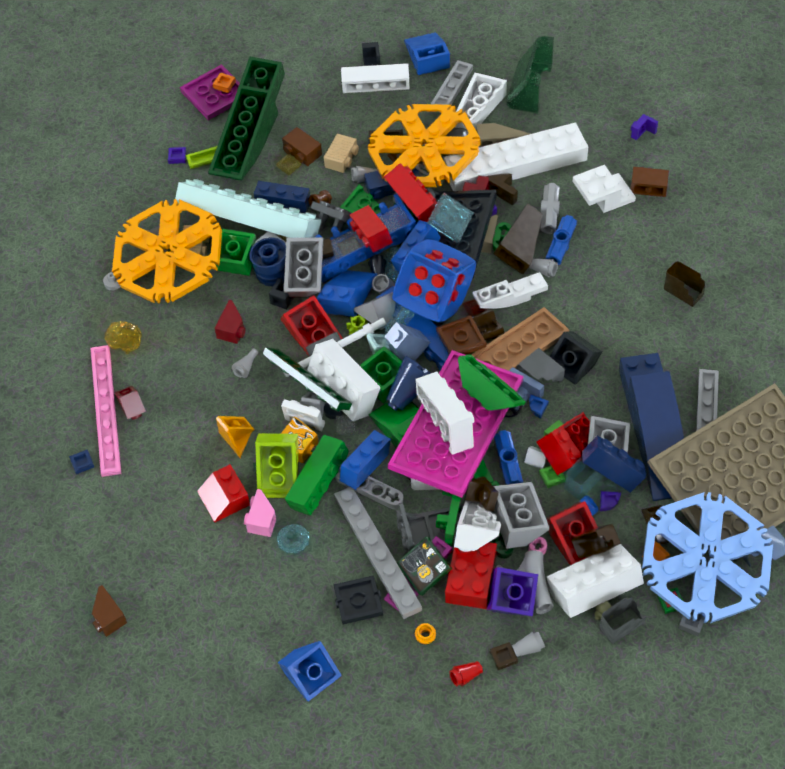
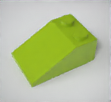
(276, 463)

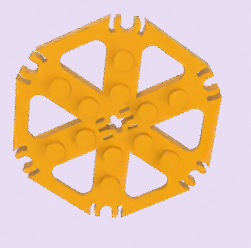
(434, 139)
(167, 261)

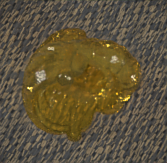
(123, 336)

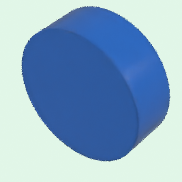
(591, 504)

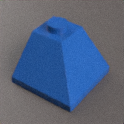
(310, 669)

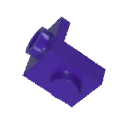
(644, 123)

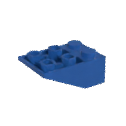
(428, 53)

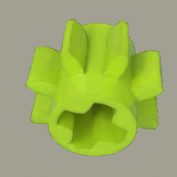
(356, 324)

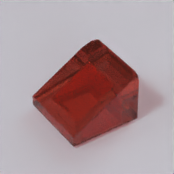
(473, 308)

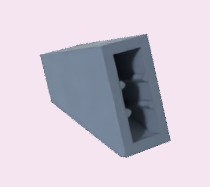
(406, 341)

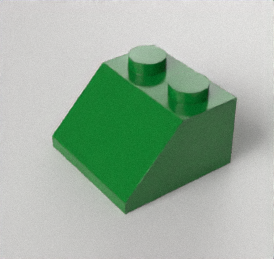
(236, 252)

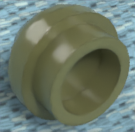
(600, 609)

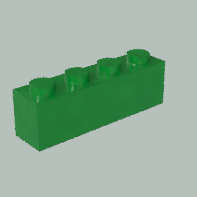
(317, 475)

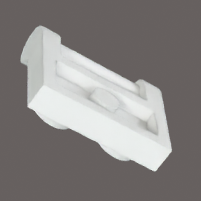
(308, 415)

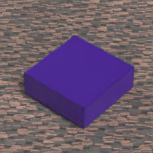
(176, 155)

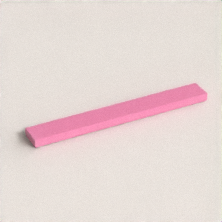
(105, 411)

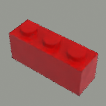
(370, 229)

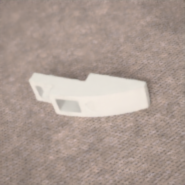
(510, 294)

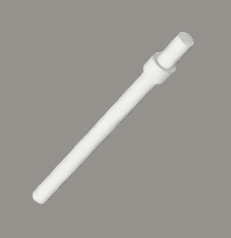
(368, 328)

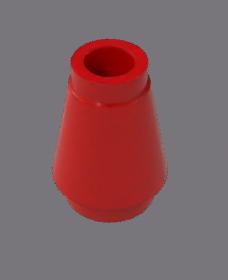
(464, 673)

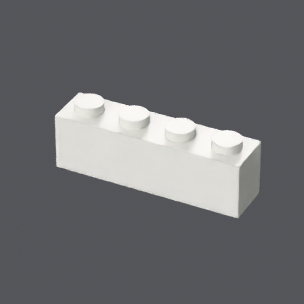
(375, 78)

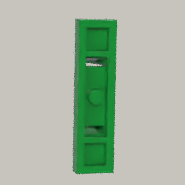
(448, 522)

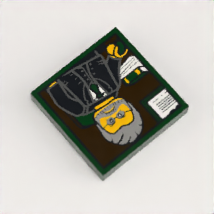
(424, 566)

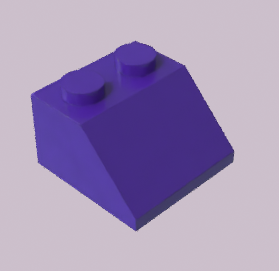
(512, 592)

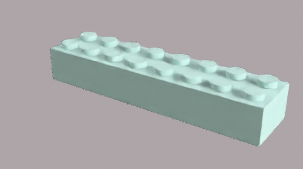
(248, 211)

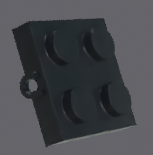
(358, 599)

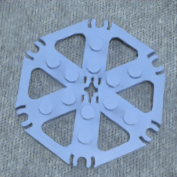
(689, 562)

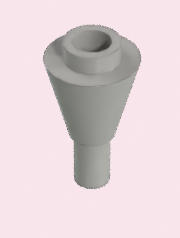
(243, 366)

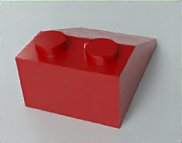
(308, 323)
(568, 525)

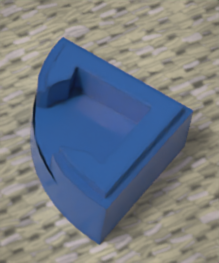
(537, 405)

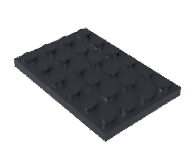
(482, 204)

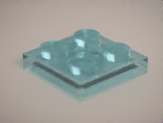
(450, 217)

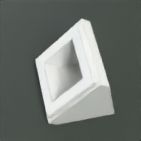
(535, 457)

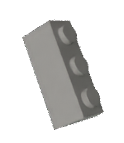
(303, 266)
(519, 514)

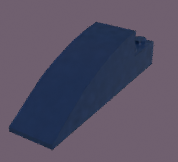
(652, 411)

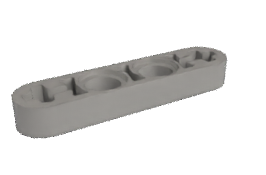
(370, 485)

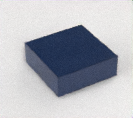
(81, 461)

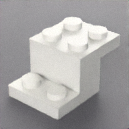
(603, 188)

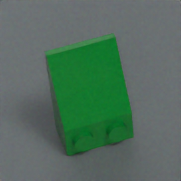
(392, 422)

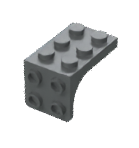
(418, 526)

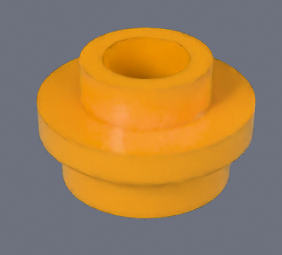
(425, 628)

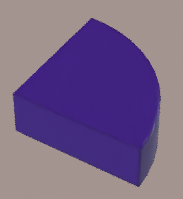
(608, 500)

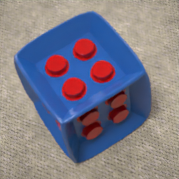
(433, 280)

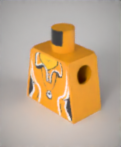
(306, 438)

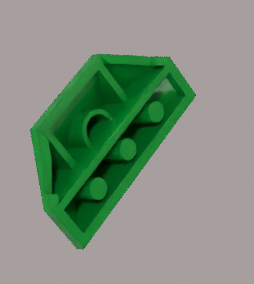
(486, 385)

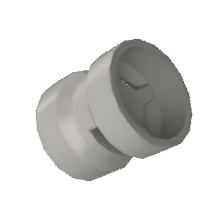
(382, 283)

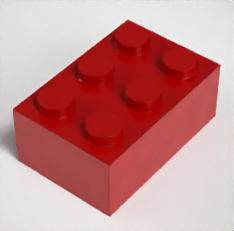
(411, 192)
(471, 576)

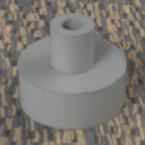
(111, 282)

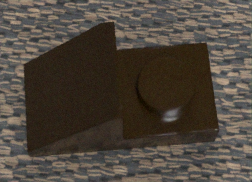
(502, 185)
(482, 491)

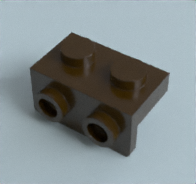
(488, 325)

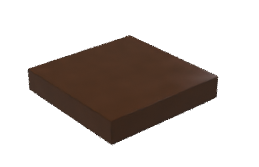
(461, 336)

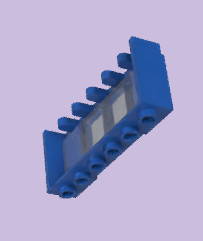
(350, 249)

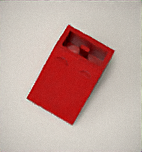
(566, 443)

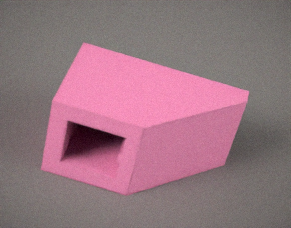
(261, 516)

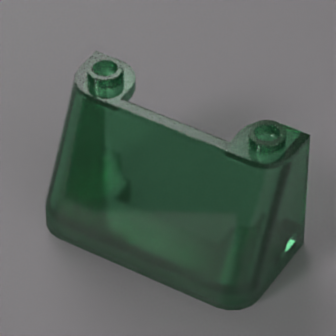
(527, 78)

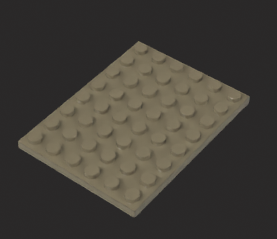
(733, 457)

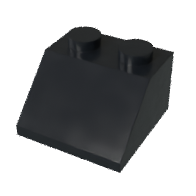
(575, 356)

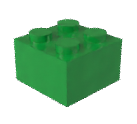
(382, 369)

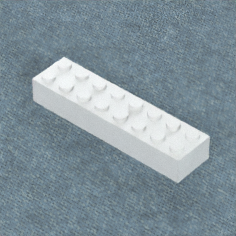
(524, 155)

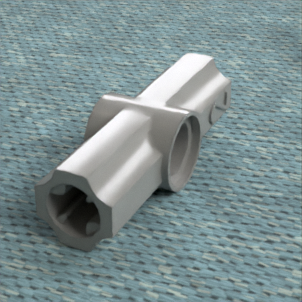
(550, 208)

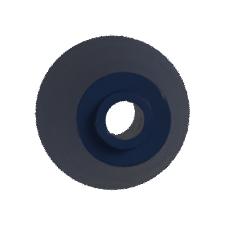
(404, 386)

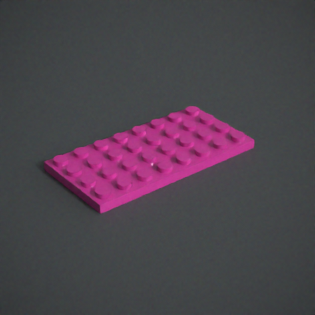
(426, 455)

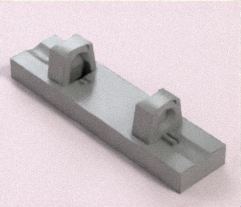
(453, 83)

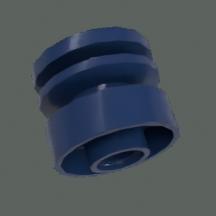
(268, 260)

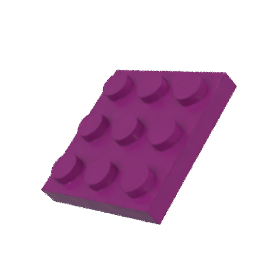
(206, 98)

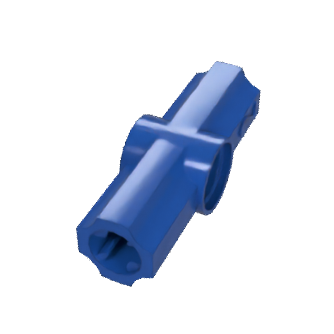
(561, 239)
(506, 450)

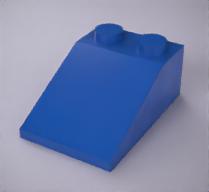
(346, 292)

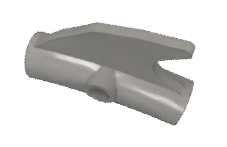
(534, 564)

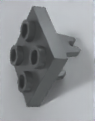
(329, 210)

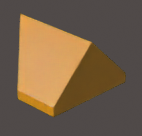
(235, 432)

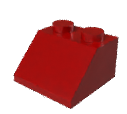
(223, 493)

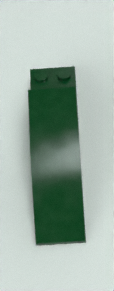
(249, 119)

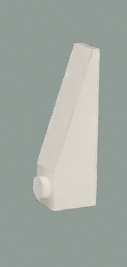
(475, 527)

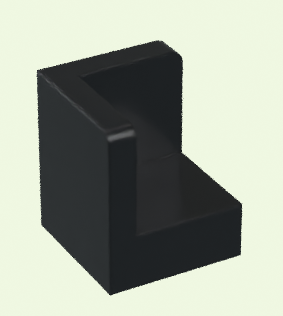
(371, 54)
(278, 296)

